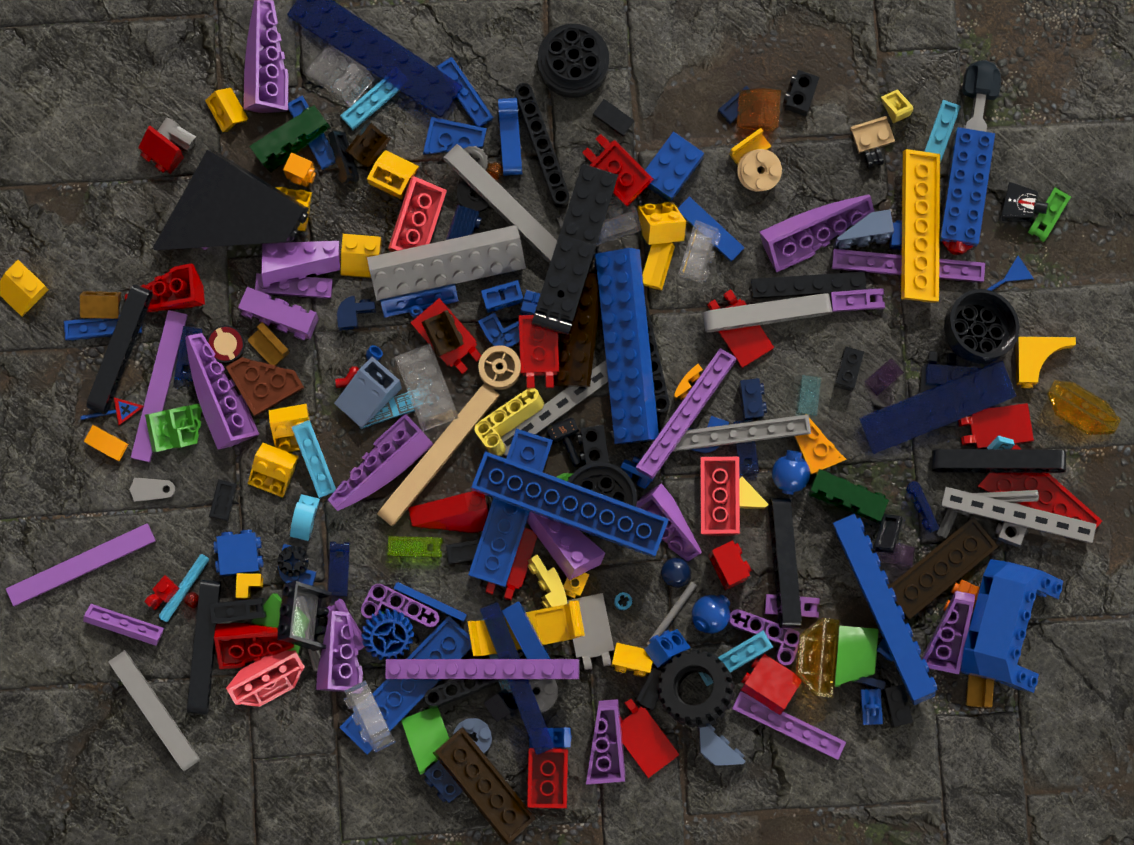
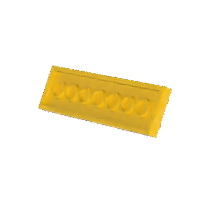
(920, 226)

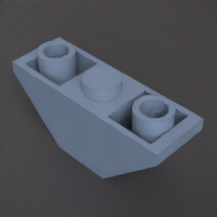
(716, 748)

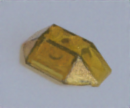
(1082, 408)
(818, 656)

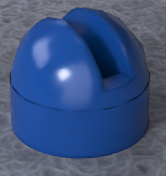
(374, 351)

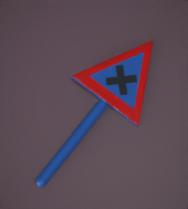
(123, 409)

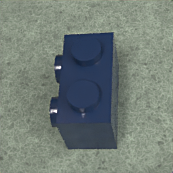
(751, 399)
(442, 780)

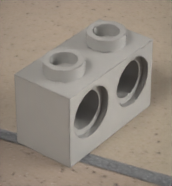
(1019, 532)

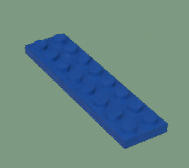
(507, 522)
(400, 696)

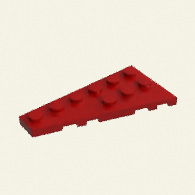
(1052, 494)

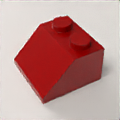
(160, 151)

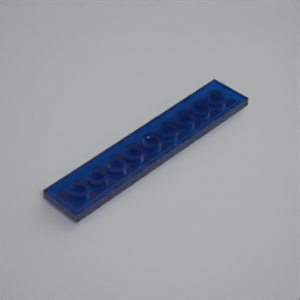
(377, 53)

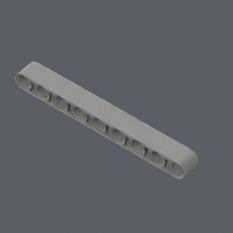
(501, 201)

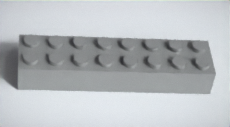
(446, 262)

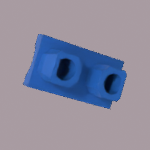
(630, 468)
(871, 706)

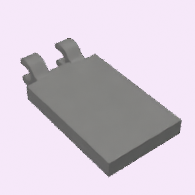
(596, 629)

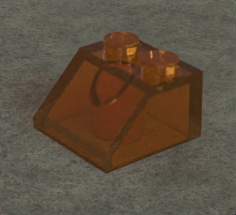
(759, 109)

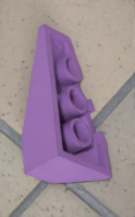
(677, 532)
(338, 662)

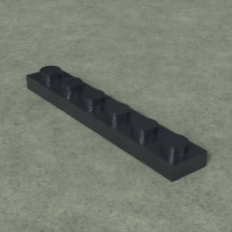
(807, 284)

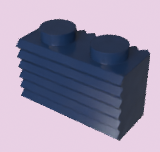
(464, 222)

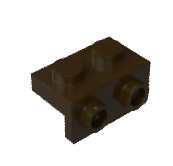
(368, 145)
(443, 333)

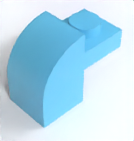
(304, 517)

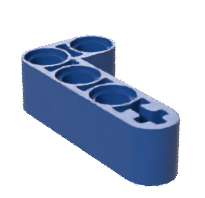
(510, 136)

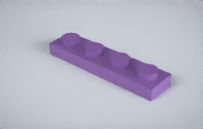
(304, 287)
(123, 624)

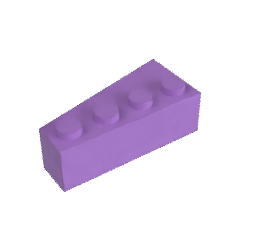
(298, 260)
(278, 313)
(566, 545)
(949, 638)
(607, 754)

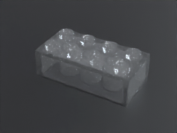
(426, 387)

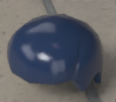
(676, 572)

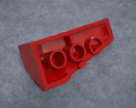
(176, 289)
(455, 513)
(246, 642)

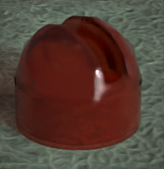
(191, 600)

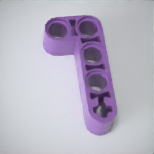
(406, 602)
(765, 624)

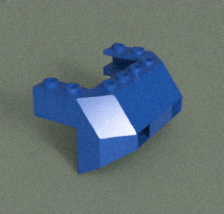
(1002, 621)

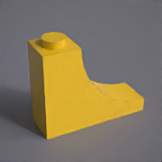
(1032, 353)

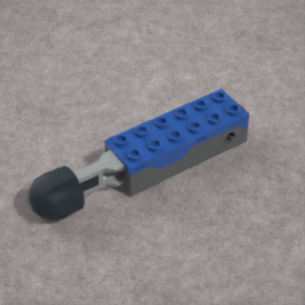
(969, 164)

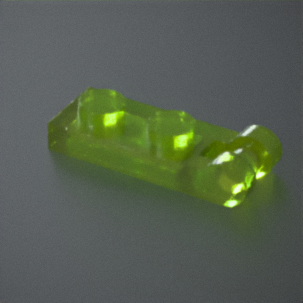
(414, 546)

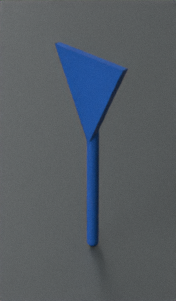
(1017, 272)

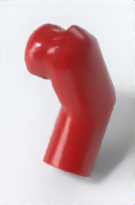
(343, 382)

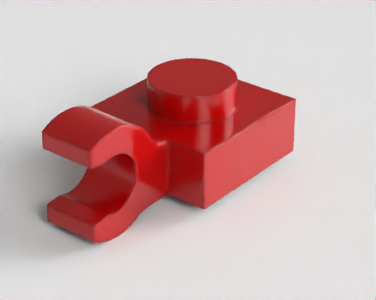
(164, 591)

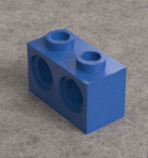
(502, 296)
(666, 646)

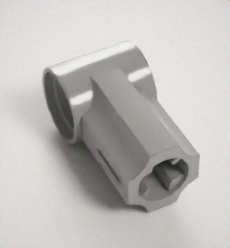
(176, 134)

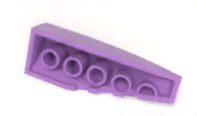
(264, 65)
(805, 233)
(220, 403)
(389, 458)

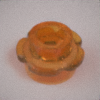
(495, 170)

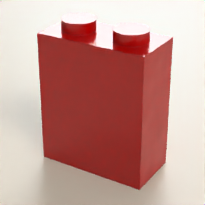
(771, 683)

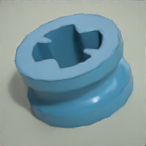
(628, 603)

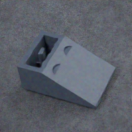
(873, 228)
(368, 392)

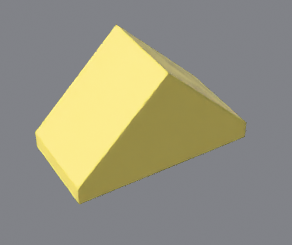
(897, 106)
(749, 497)

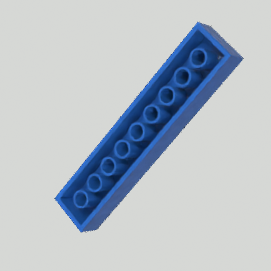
(627, 346)
(569, 504)
(884, 609)

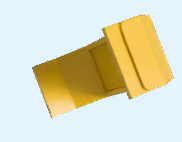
(550, 624)

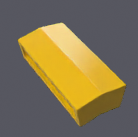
(657, 265)

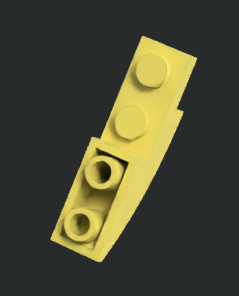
(548, 581)

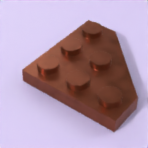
(263, 383)

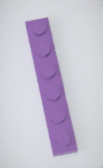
(789, 726)

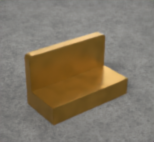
(99, 304)
(268, 345)
(979, 692)

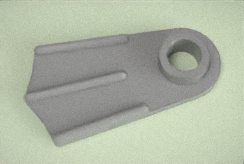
(150, 489)

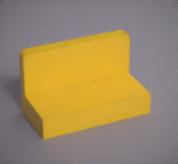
(226, 108)
(752, 142)

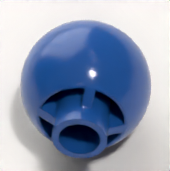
(791, 472)
(711, 613)

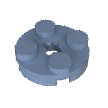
(481, 728)

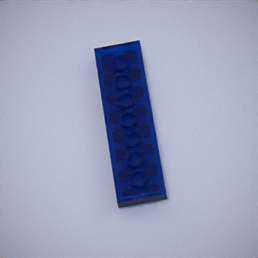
(937, 407)

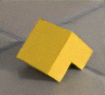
(245, 582)

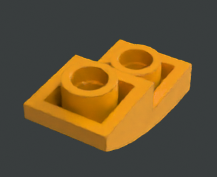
(684, 386)
(106, 442)

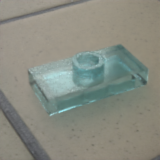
(809, 395)

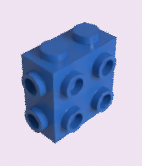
(238, 553)

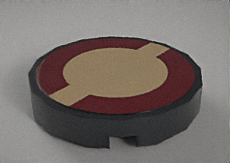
(226, 343)

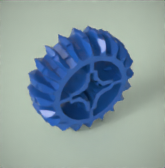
(401, 640)

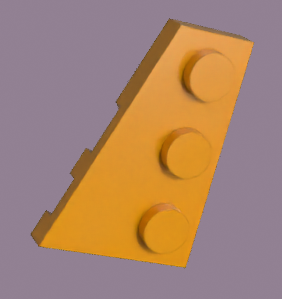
(818, 450)

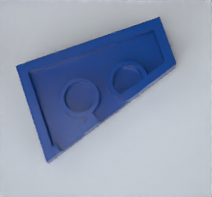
(446, 134)

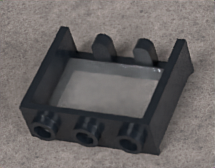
(301, 615)

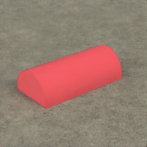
(417, 215)
(720, 496)

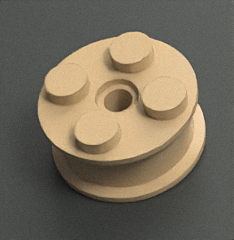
(770, 170)
(502, 378)

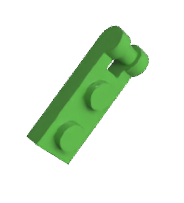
(1056, 203)

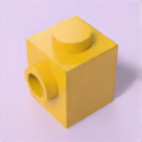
(575, 586)

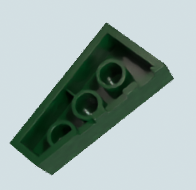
(290, 138)
(848, 496)

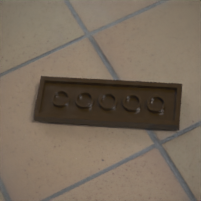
(577, 348)
(942, 567)
(484, 785)

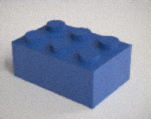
(673, 166)

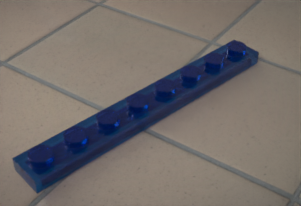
(520, 688)

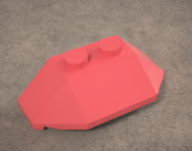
(266, 679)

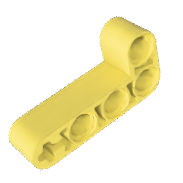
(507, 418)

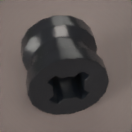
(873, 157)

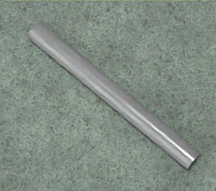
(675, 609)

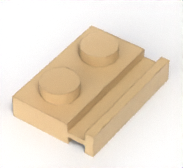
(872, 134)

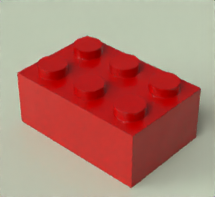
(729, 564)
(547, 779)

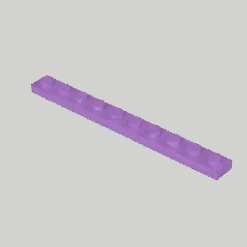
(482, 669)

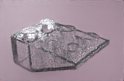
(340, 75)

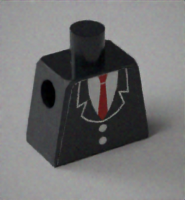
(1022, 204)

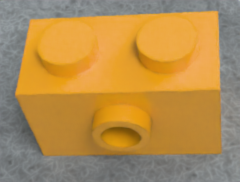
(299, 170)

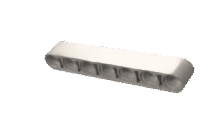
(767, 312)
(154, 710)

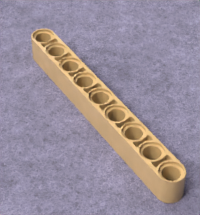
(438, 454)

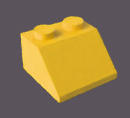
(355, 252)
(21, 288)

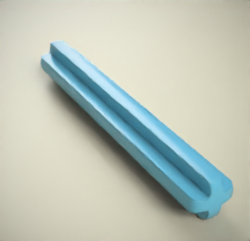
(184, 587)

